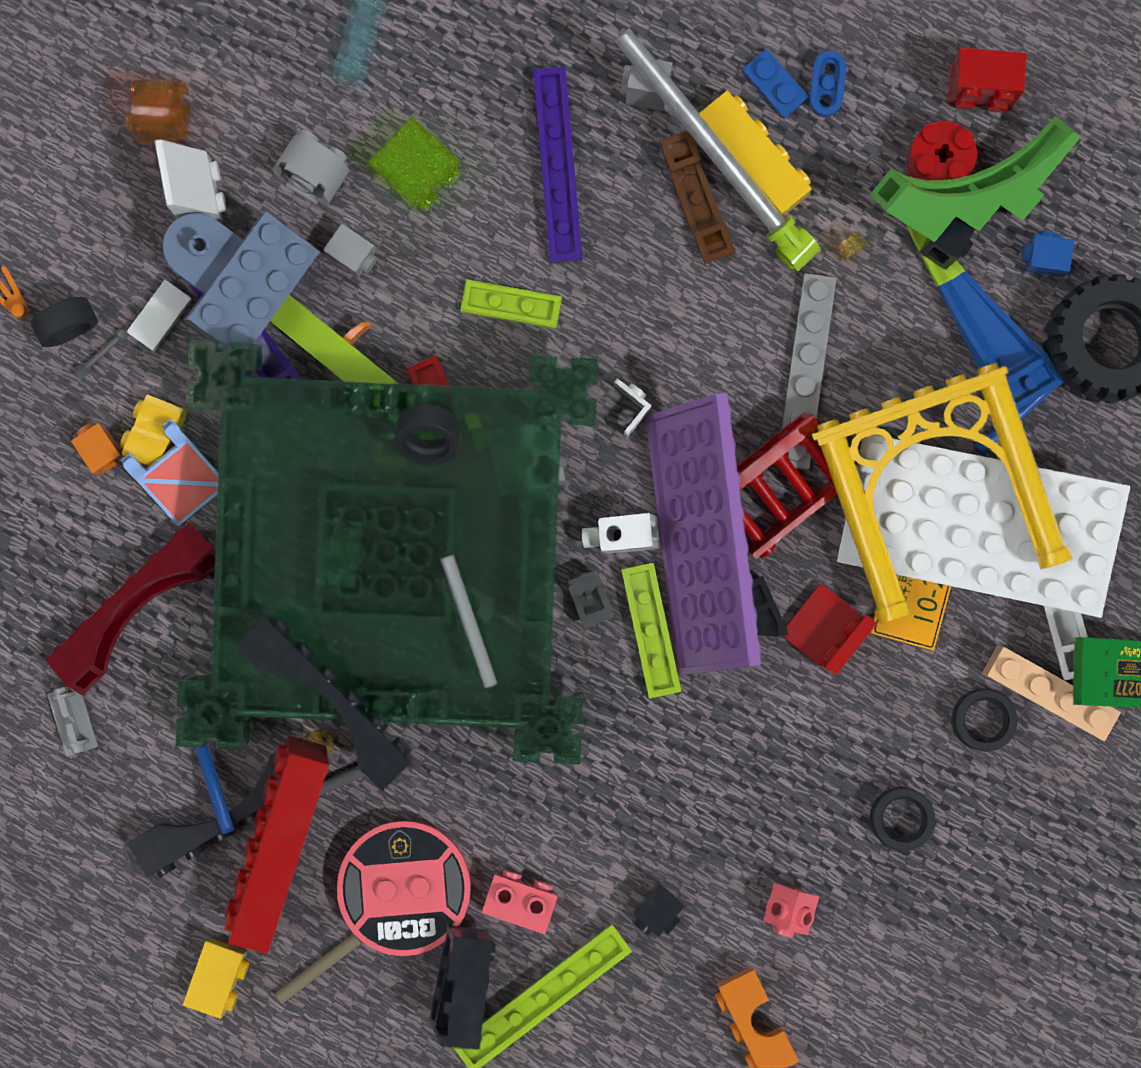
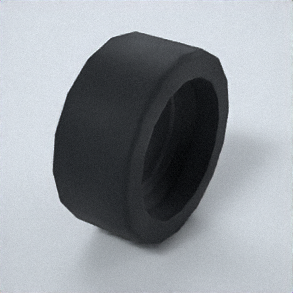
(64, 321)
(427, 418)
(1009, 717)
(927, 822)

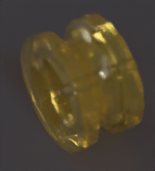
(851, 245)

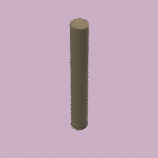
(317, 968)

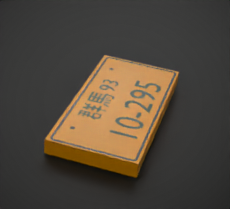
(927, 606)

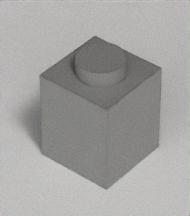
(351, 251)

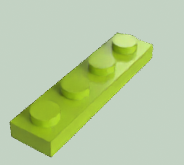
(651, 630)

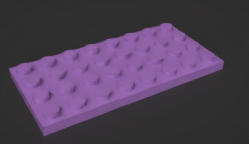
(703, 536)

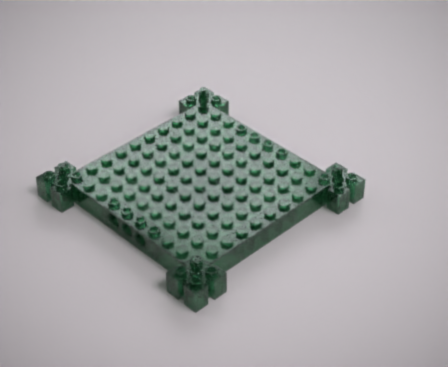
(350, 543)

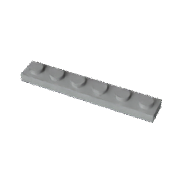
(808, 356)

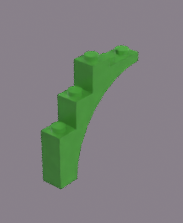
(975, 198)

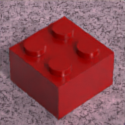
(986, 79)

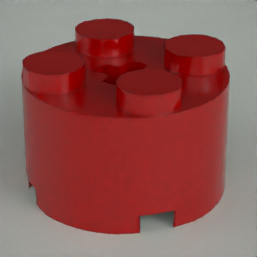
(946, 138)

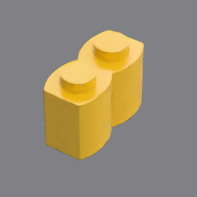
(147, 438)

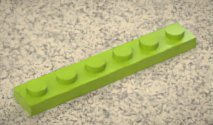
(547, 995)

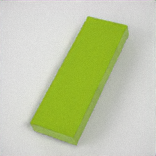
(511, 304)

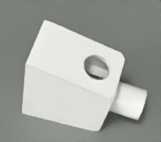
(638, 533)

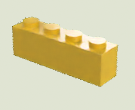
(756, 153)

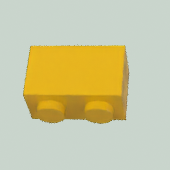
(215, 978)

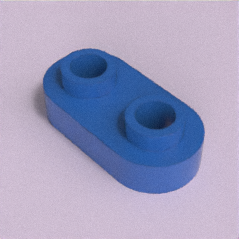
(827, 85)

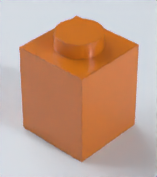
(97, 448)

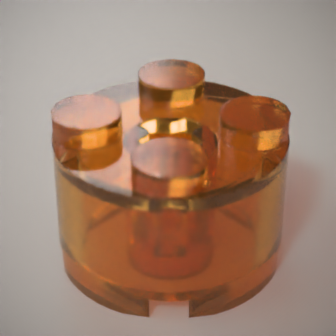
(158, 111)

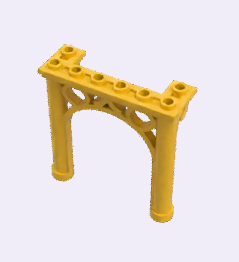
(1014, 454)

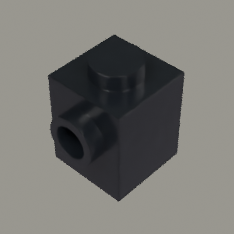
(950, 245)
(658, 911)

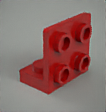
(828, 630)

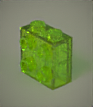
(415, 166)

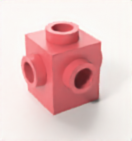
(790, 910)

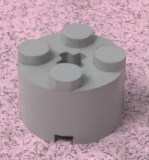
(312, 168)

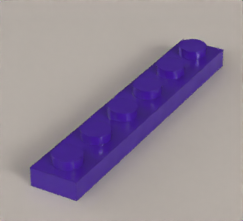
(557, 165)

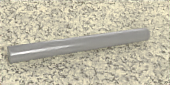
(468, 621)

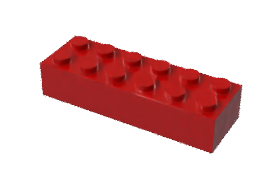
(277, 843)

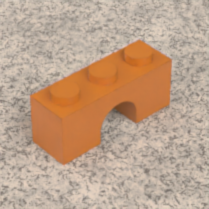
(741, 996)

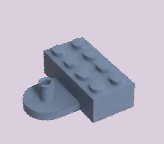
(238, 277)

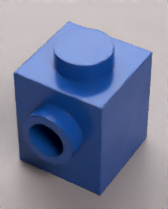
(1048, 254)

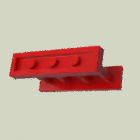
(775, 453)

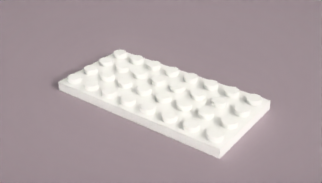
(961, 526)

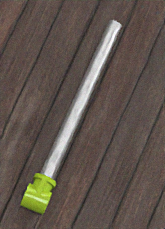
(794, 245)

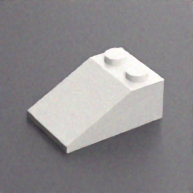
(190, 180)

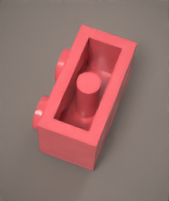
(520, 901)

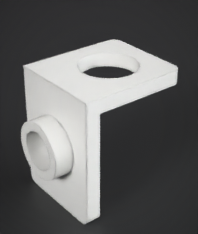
(637, 396)

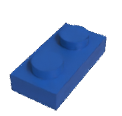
(775, 84)

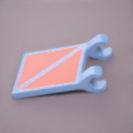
(179, 479)

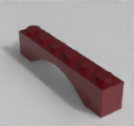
(87, 651)

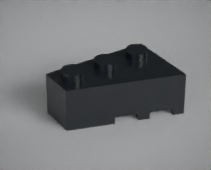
(462, 987)

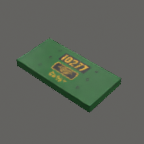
(1107, 672)

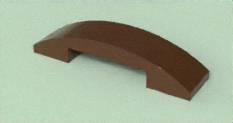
(696, 197)

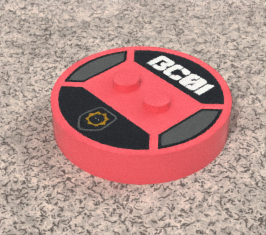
(403, 887)

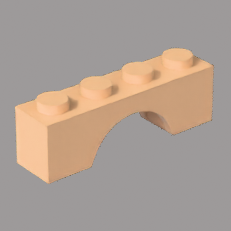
(1048, 692)

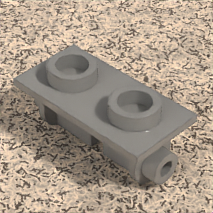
(72, 721)

